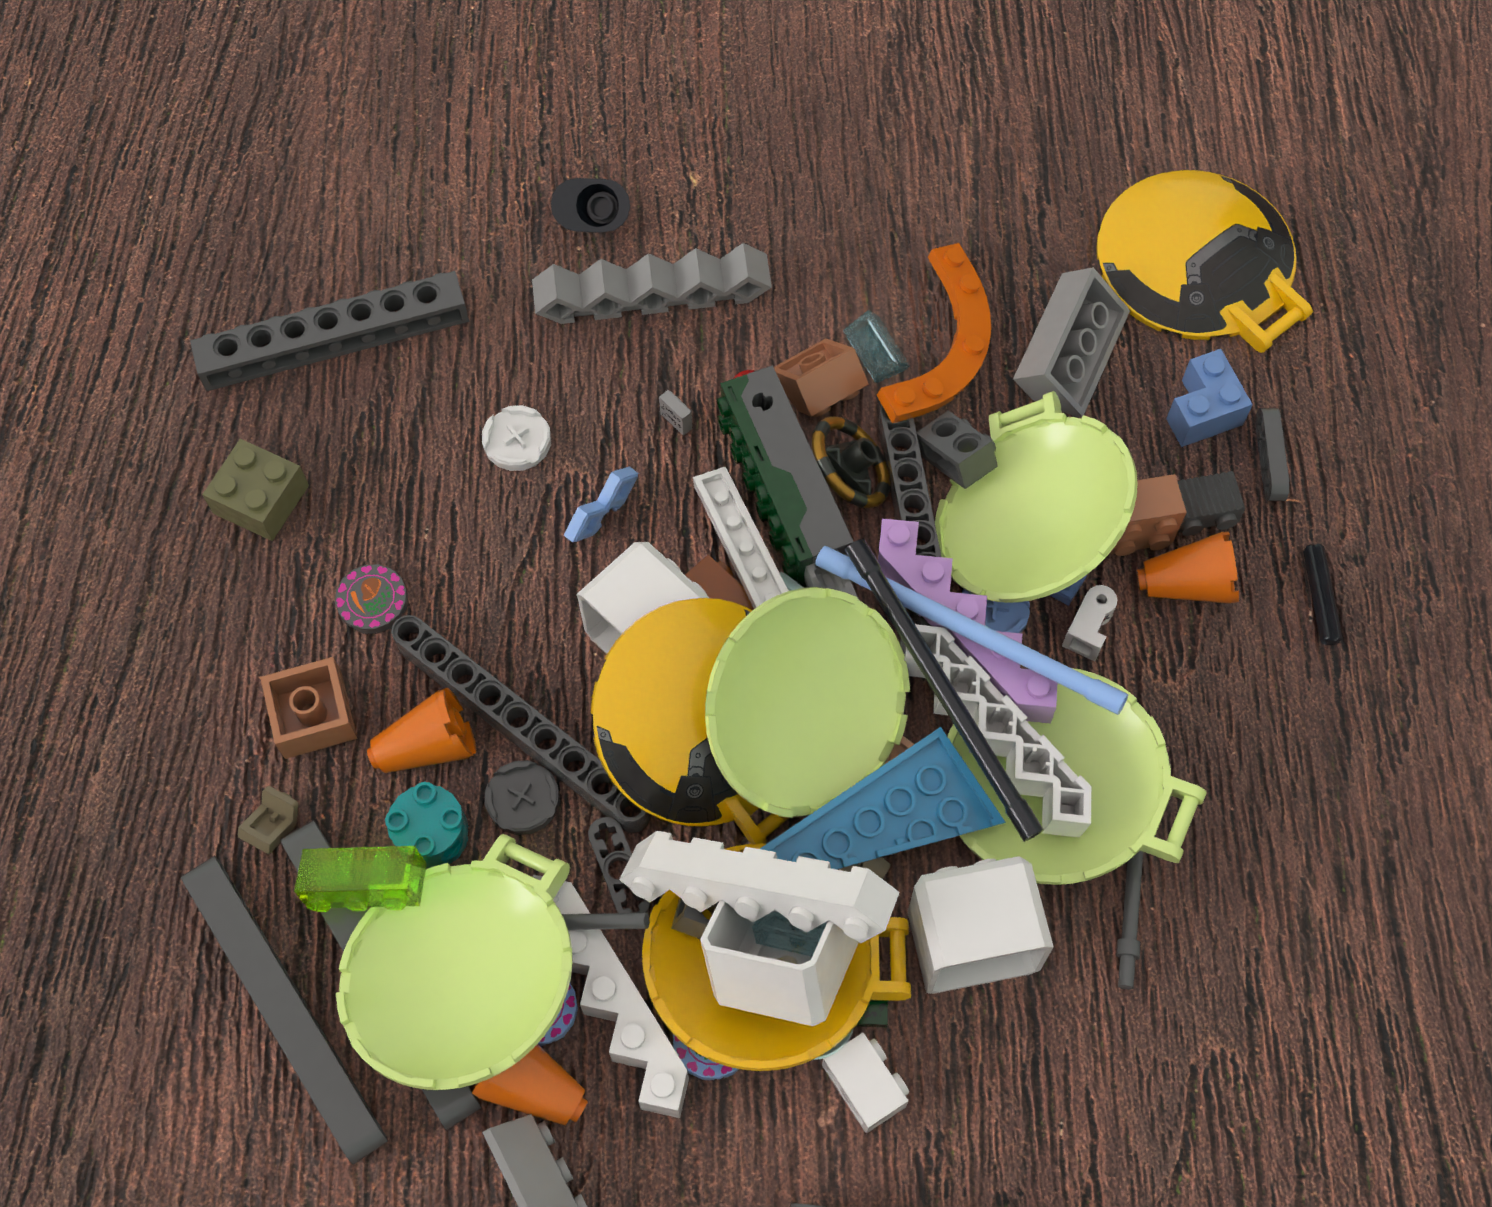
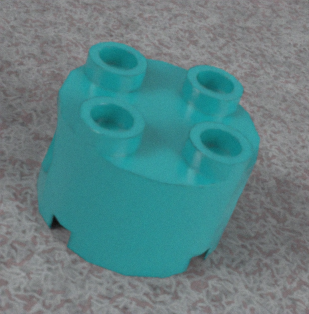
(430, 821)

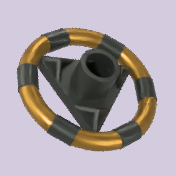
(851, 463)

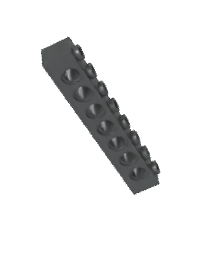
(318, 343)

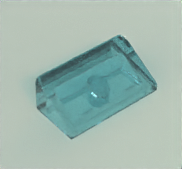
(876, 347)
(777, 932)

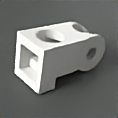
(1093, 613)

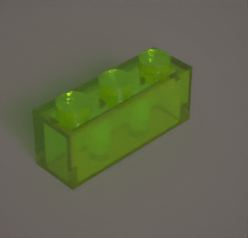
(360, 878)

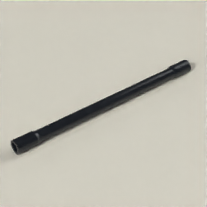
(1015, 806)

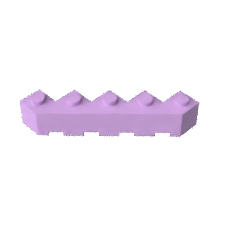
(932, 578)

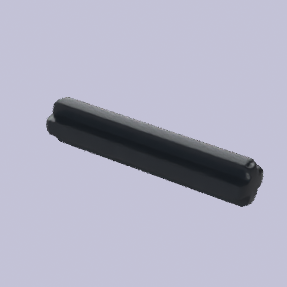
(1322, 594)

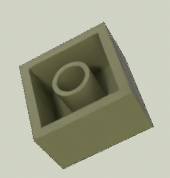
(256, 489)

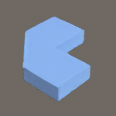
(613, 495)

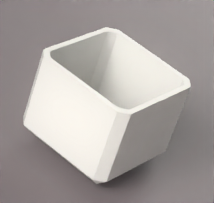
(630, 589)
(978, 924)
(771, 978)

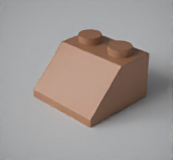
(821, 377)

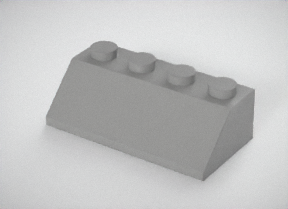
(1073, 341)
(529, 1165)

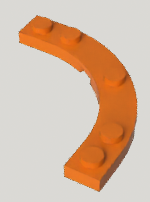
(968, 347)

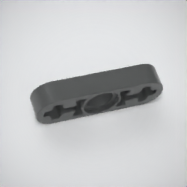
(1272, 454)
(599, 849)

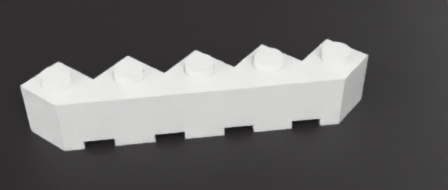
(1030, 758)
(760, 883)
(614, 997)

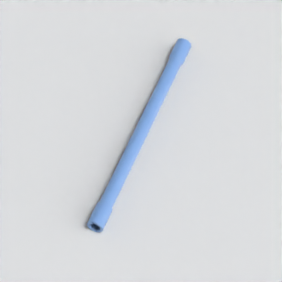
(1091, 689)

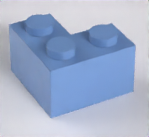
(1213, 400)

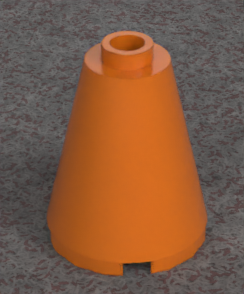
(1193, 572)
(424, 736)
(537, 1088)

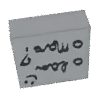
(675, 412)

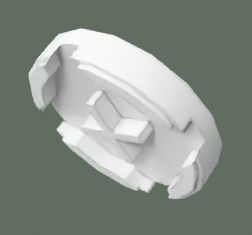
(516, 438)

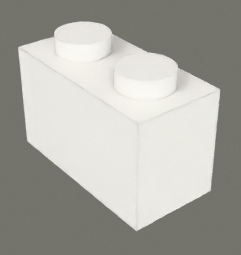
(866, 1082)

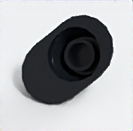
(590, 205)

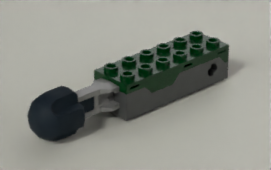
(783, 476)

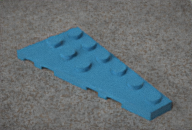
(899, 807)

